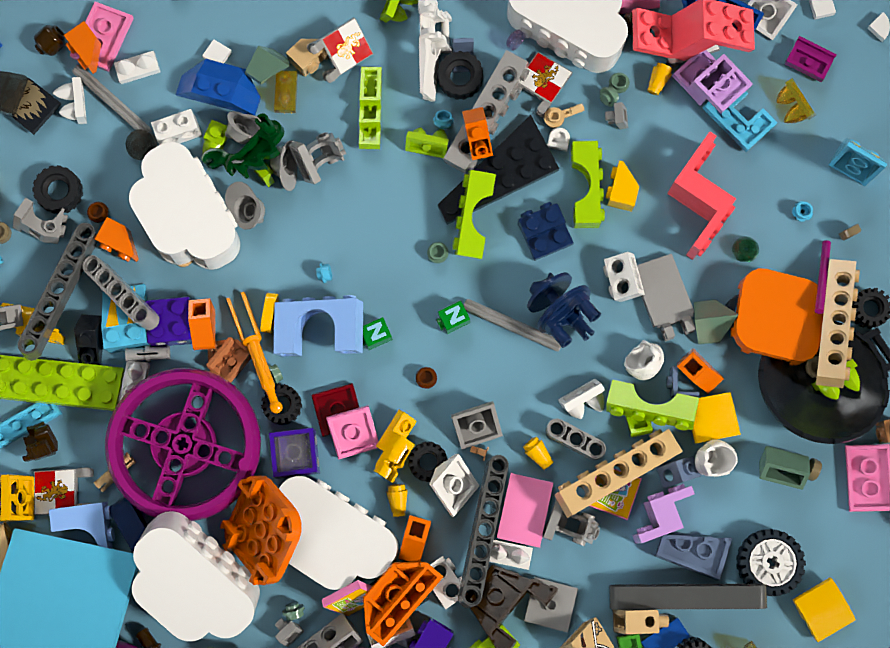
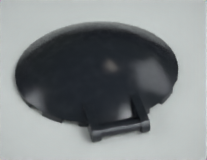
(825, 420)

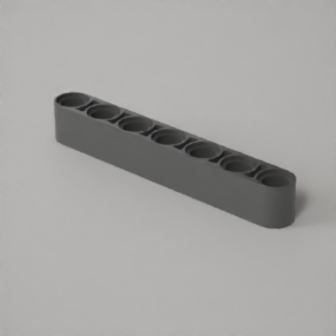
(58, 301)
(478, 540)
(687, 596)

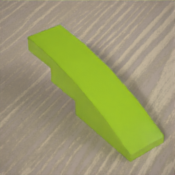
(370, 107)

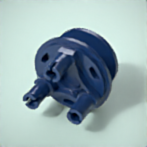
(563, 308)

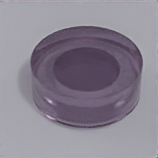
(515, 39)

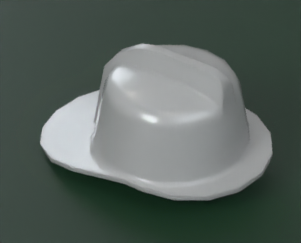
(241, 127)
(285, 167)
(244, 205)

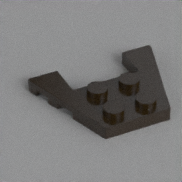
(500, 596)

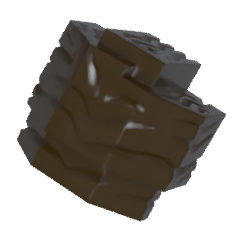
(40, 442)

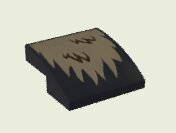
(35, 107)

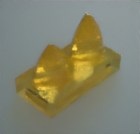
(286, 92)
(800, 110)

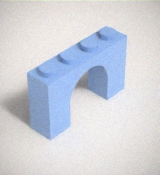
(292, 316)
(88, 517)

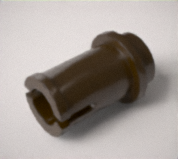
(147, 639)

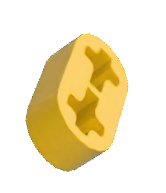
(267, 320)

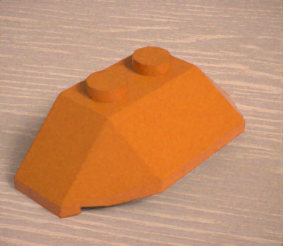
(397, 597)

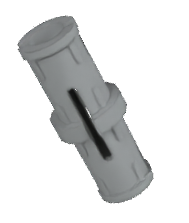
(131, 354)

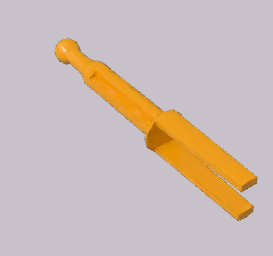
(259, 361)

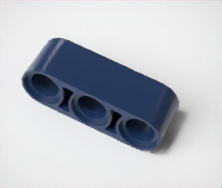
(128, 521)

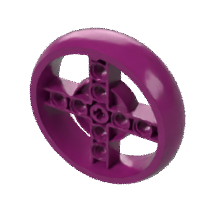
(203, 385)

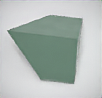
(265, 64)
(712, 321)

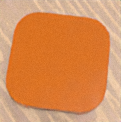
(777, 316)
(262, 529)

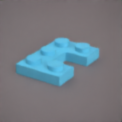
(743, 132)

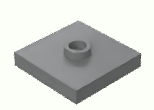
(557, 612)

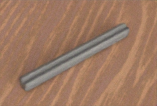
(110, 99)
(511, 324)

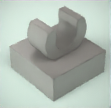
(618, 116)
(288, 632)

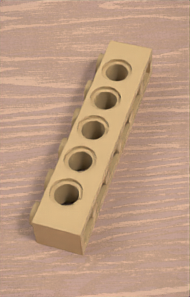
(838, 272)
(666, 449)

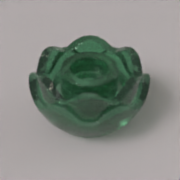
(743, 255)

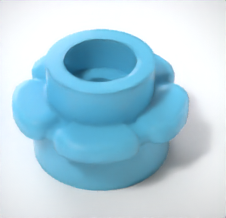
(443, 119)
(808, 211)
(324, 272)

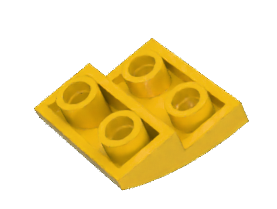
(715, 418)
(824, 609)

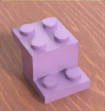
(712, 80)
(662, 514)

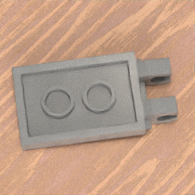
(666, 296)

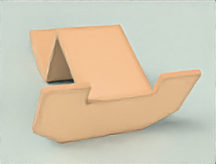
(482, 452)

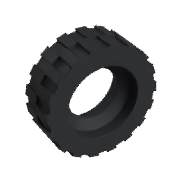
(460, 59)
(50, 175)

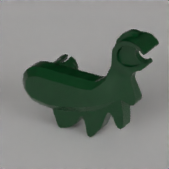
(252, 155)

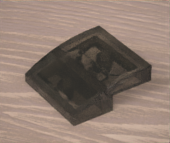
(11, 91)

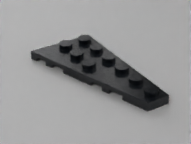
(516, 162)

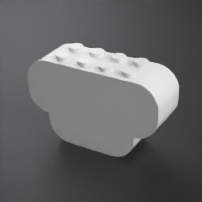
(579, 30)
(183, 209)
(337, 538)
(191, 581)

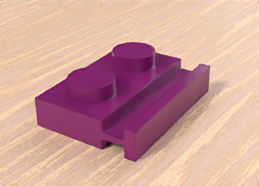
(810, 59)

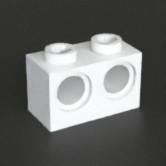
(177, 128)
(629, 274)
(449, 578)

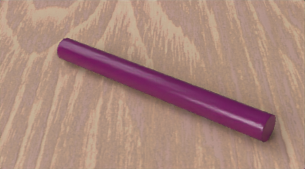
(822, 279)

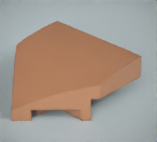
(228, 358)

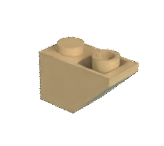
(304, 60)

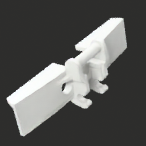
(431, 45)

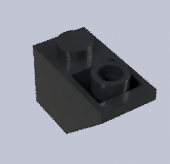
(89, 339)

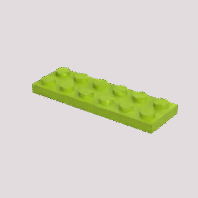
(60, 383)

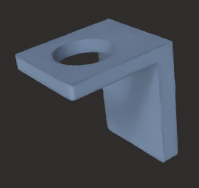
(463, 45)
(672, 384)
(682, 471)

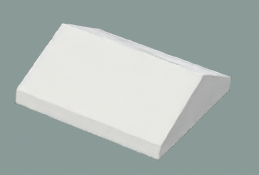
(775, 15)
(453, 484)

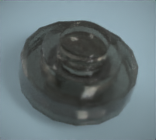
(140, 143)

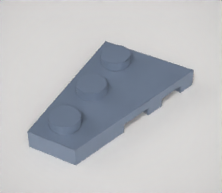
(696, 554)

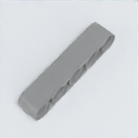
(120, 292)

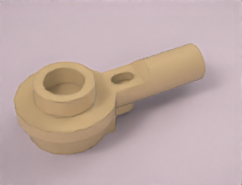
(555, 117)

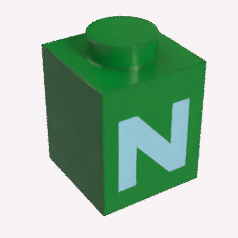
(453, 317)
(376, 334)

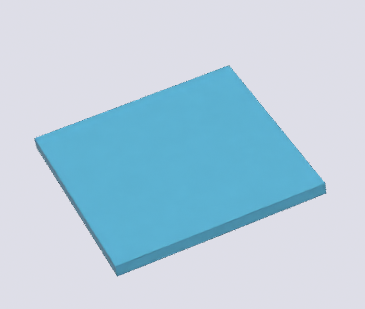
(62, 593)

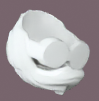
(644, 360)
(715, 458)

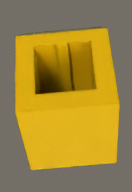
(624, 188)

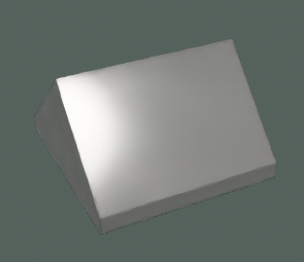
(476, 425)

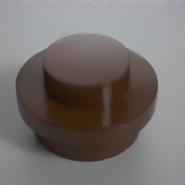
(97, 212)
(426, 377)

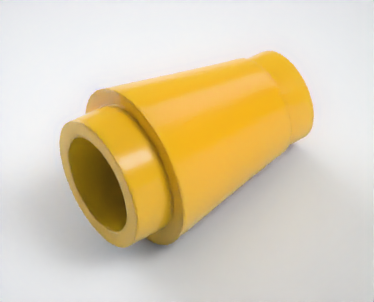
(660, 75)
(538, 453)
(397, 499)

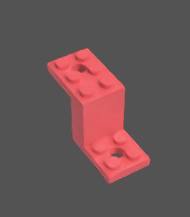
(693, 29)
(702, 196)

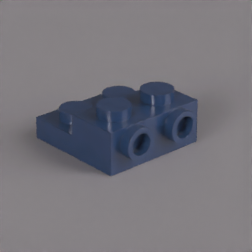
(545, 230)

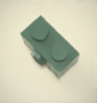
(784, 467)

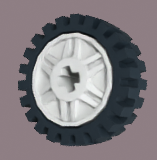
(784, 553)

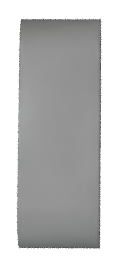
(586, 439)

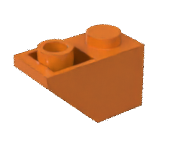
(86, 45)
(477, 133)
(117, 238)
(202, 323)
(699, 371)
(414, 539)

